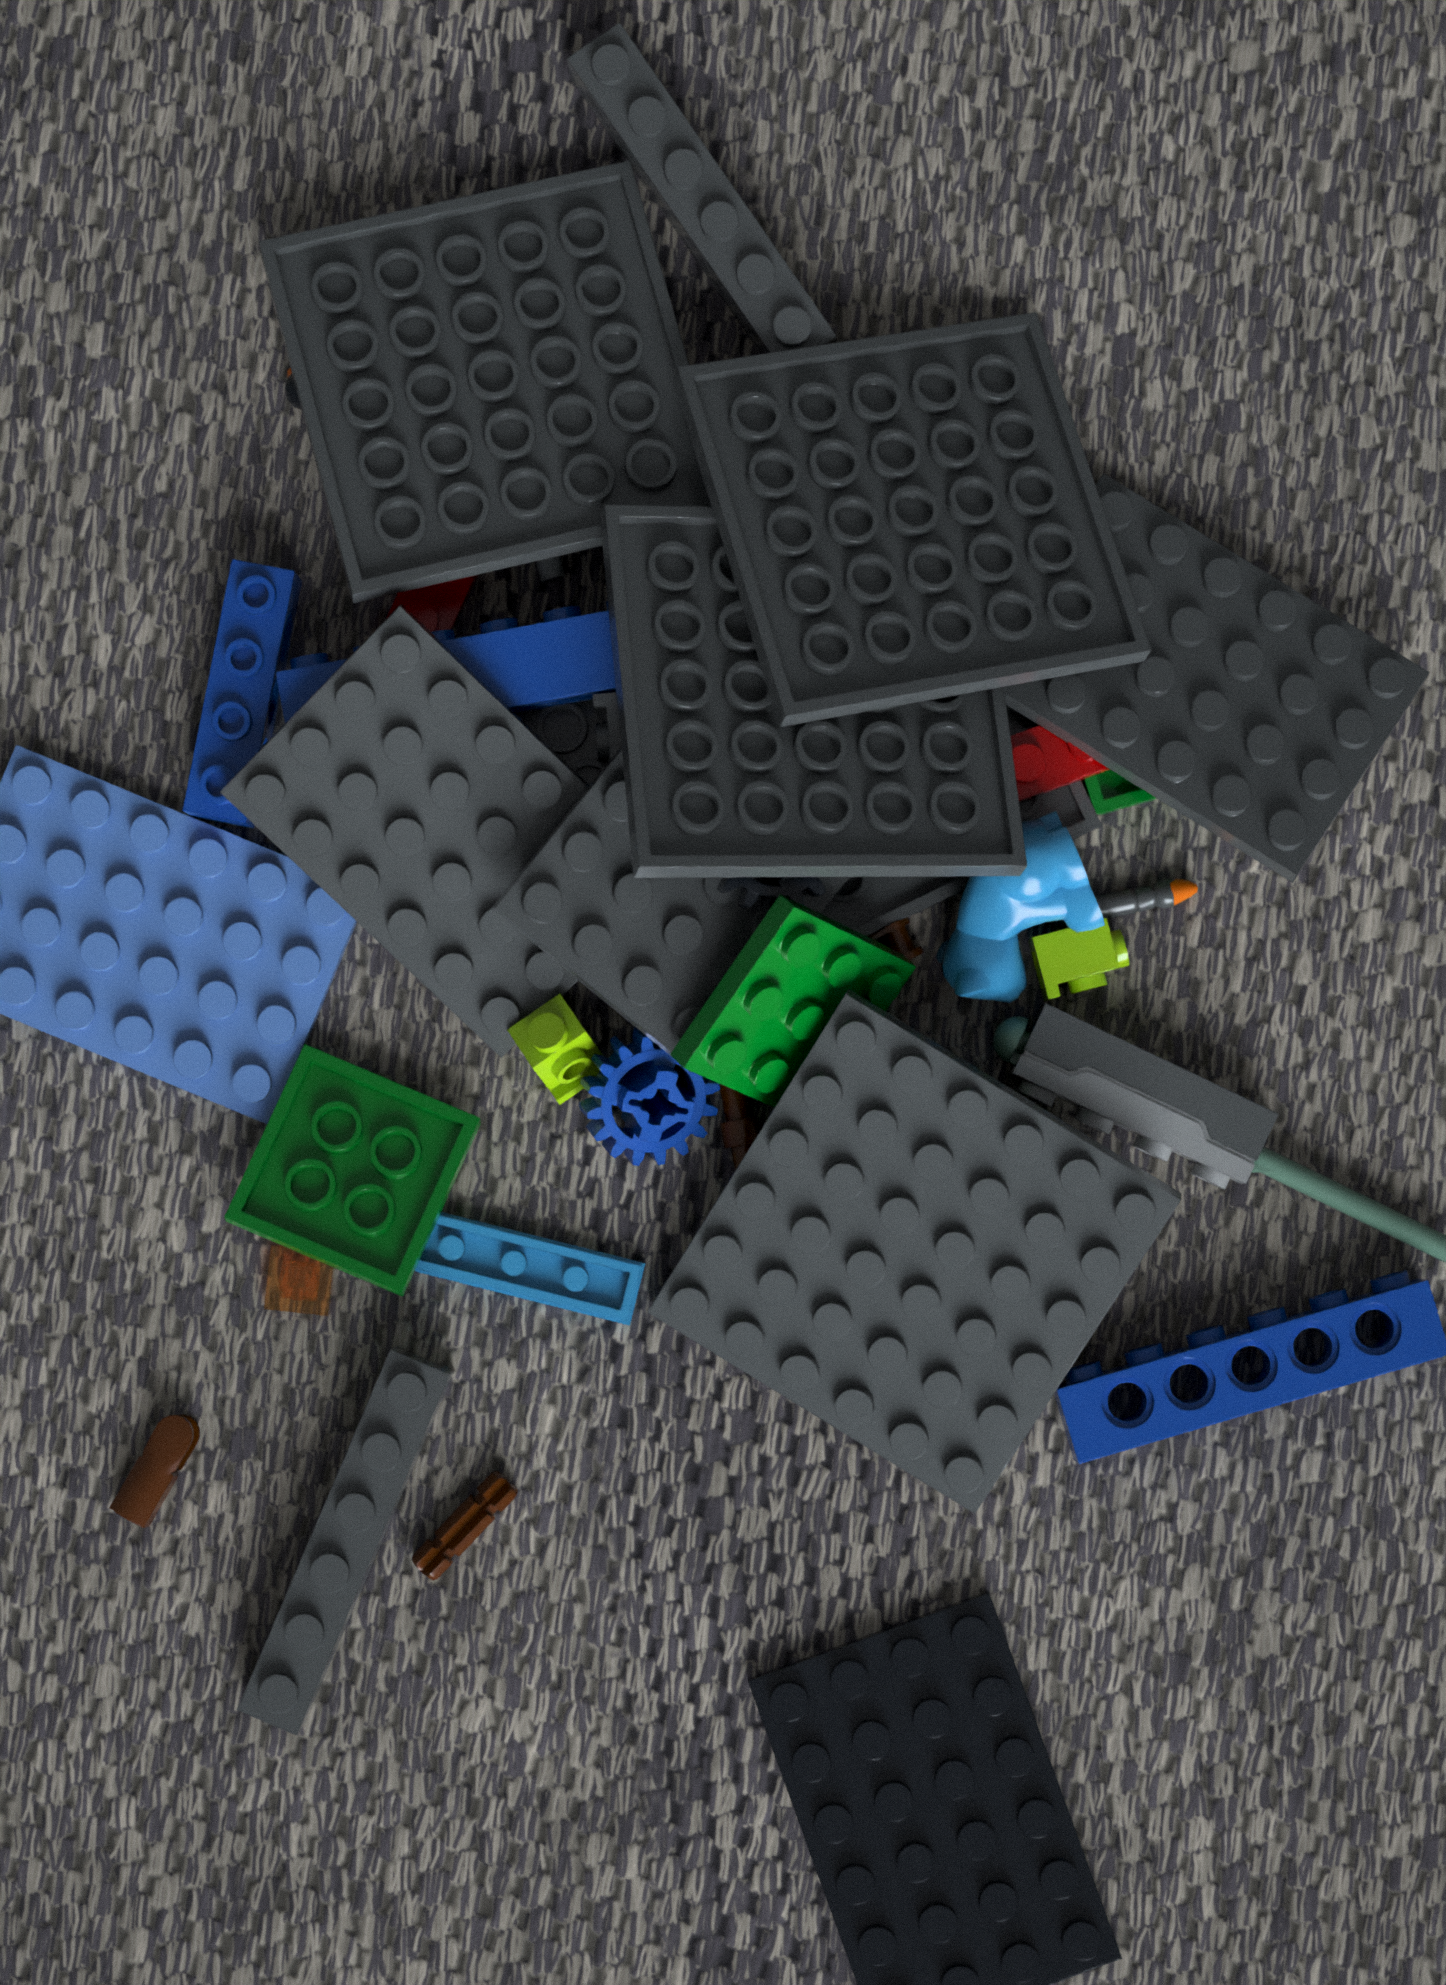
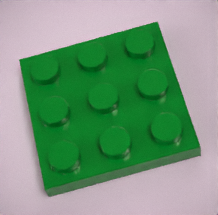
(781, 998)
(353, 1170)

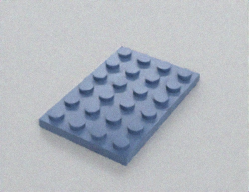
(158, 936)

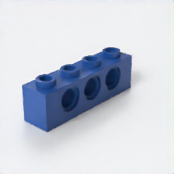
(241, 684)

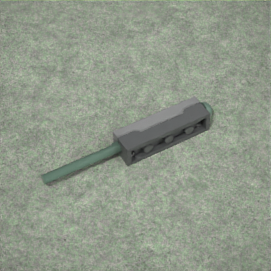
(1175, 1114)

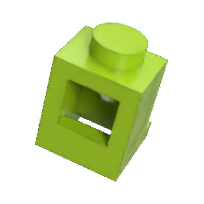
(1077, 959)
(556, 1047)

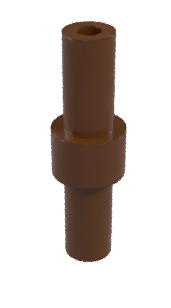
(739, 1127)

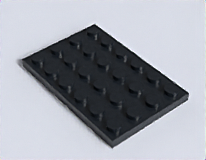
(934, 1807)

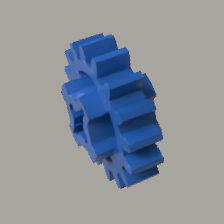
(662, 1117)

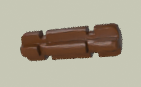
(464, 1525)

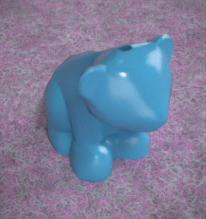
(984, 950)

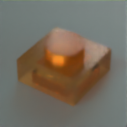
(298, 1283)

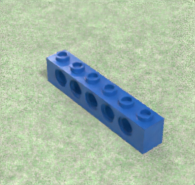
(1410, 1338)

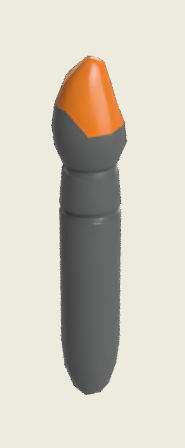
(1126, 902)

